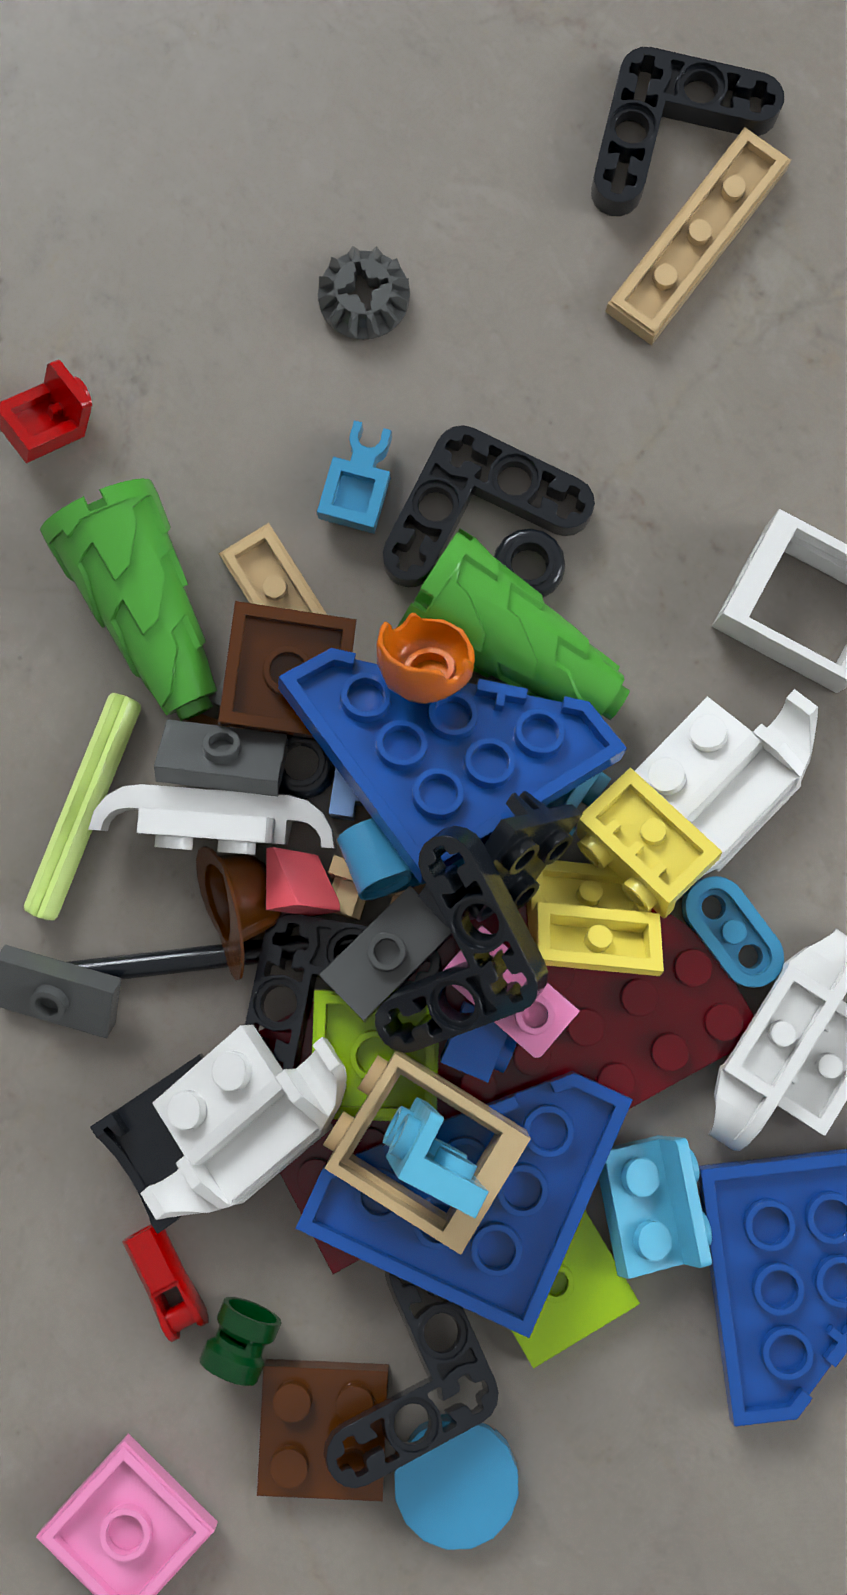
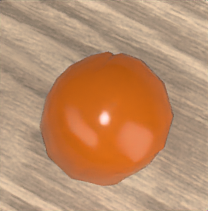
(424, 658)

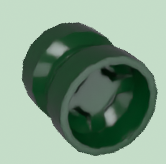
(240, 1341)

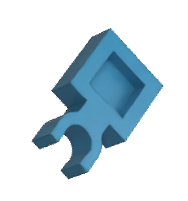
(355, 487)

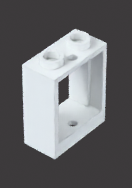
(810, 546)

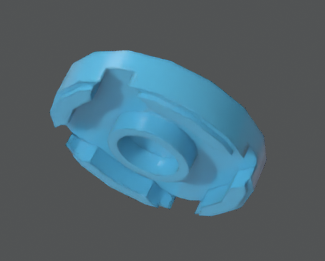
(459, 1489)

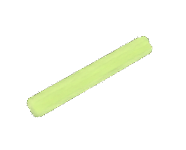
(86, 793)

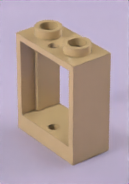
(493, 1166)

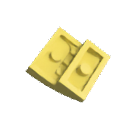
(591, 924)

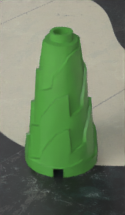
(135, 588)
(514, 629)

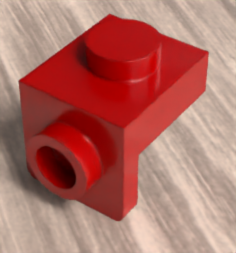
(47, 414)

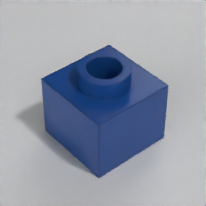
(479, 1050)

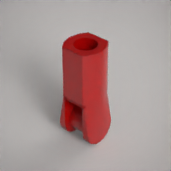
(160, 1271)

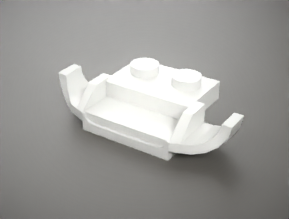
(730, 776)
(230, 816)
(791, 1050)
(242, 1121)

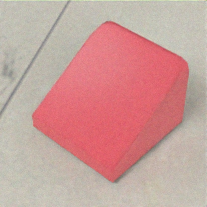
(298, 884)

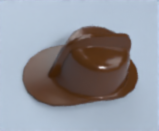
(235, 900)

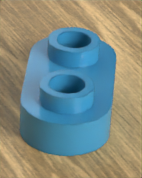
(734, 928)

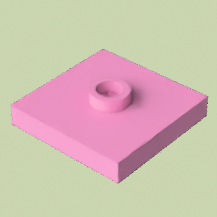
(127, 1525)

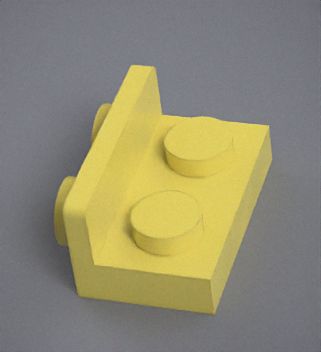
(645, 843)

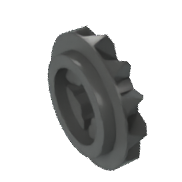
(346, 312)

